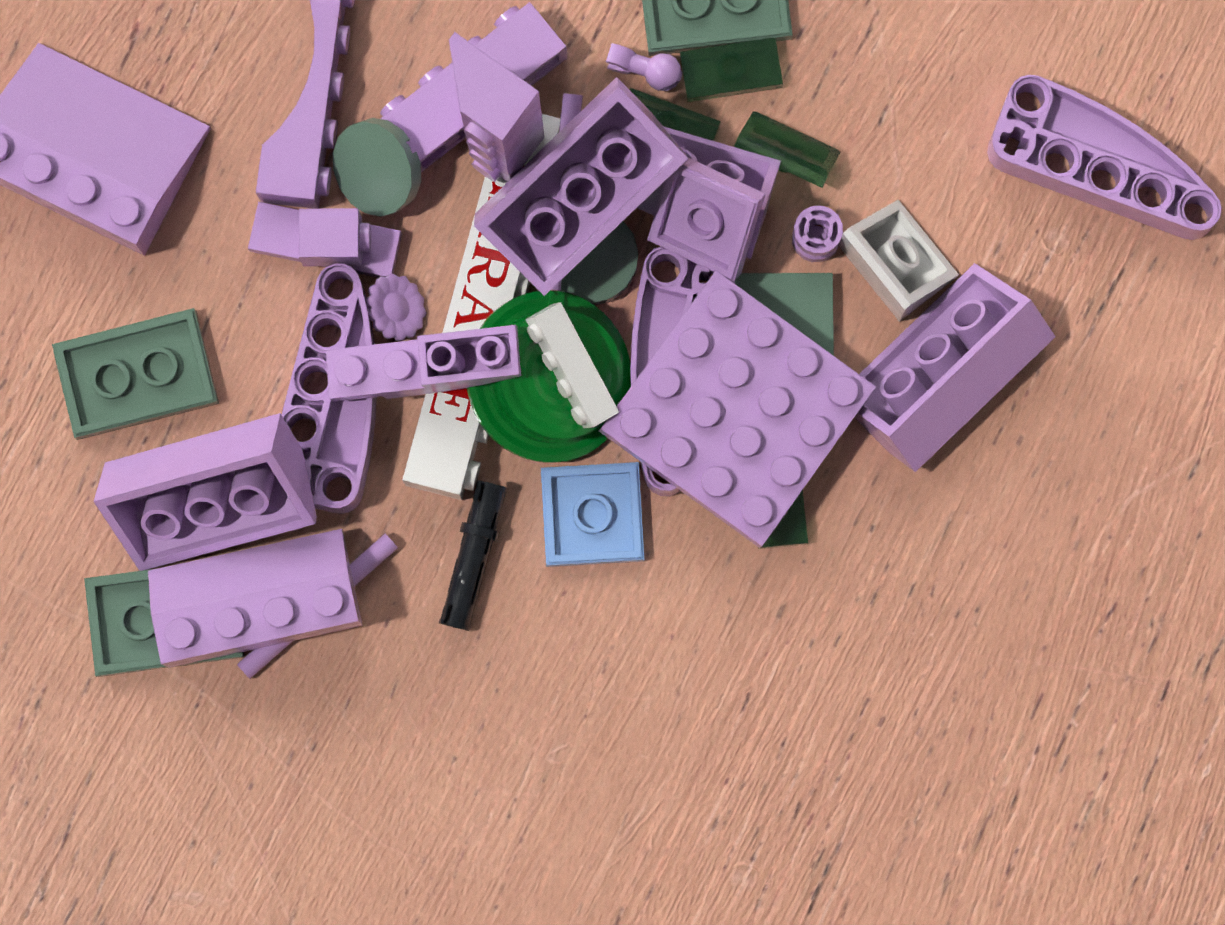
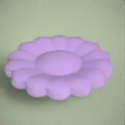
(395, 307)

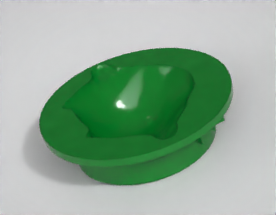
(528, 411)

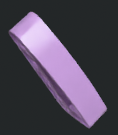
(1096, 140)
(656, 314)
(342, 427)

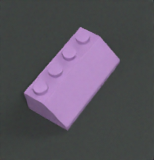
(497, 111)
(580, 186)
(950, 365)
(207, 493)
(253, 598)

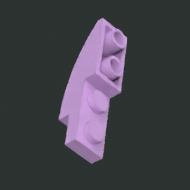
(424, 365)

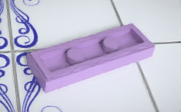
(277, 235)

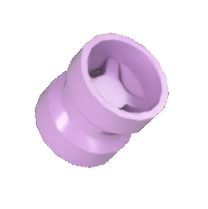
(817, 242)

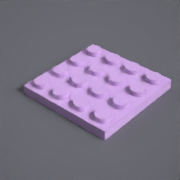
(737, 409)

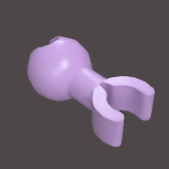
(660, 71)

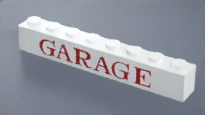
(447, 424)

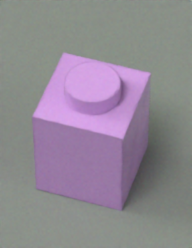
(332, 236)

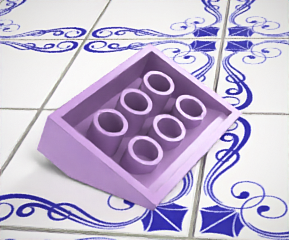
(93, 147)

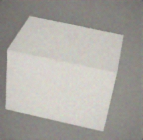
(897, 259)

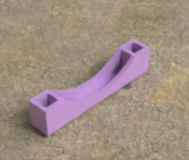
(295, 154)

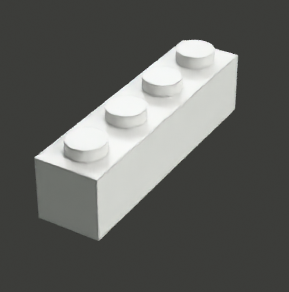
(571, 365)

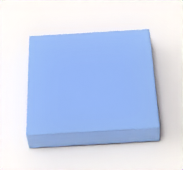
(592, 514)

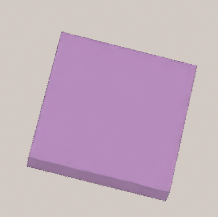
(707, 218)

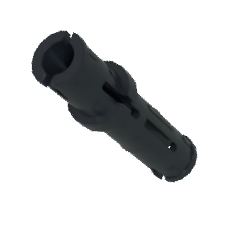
(473, 554)

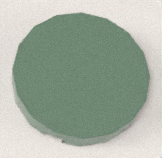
(376, 167)
(605, 269)

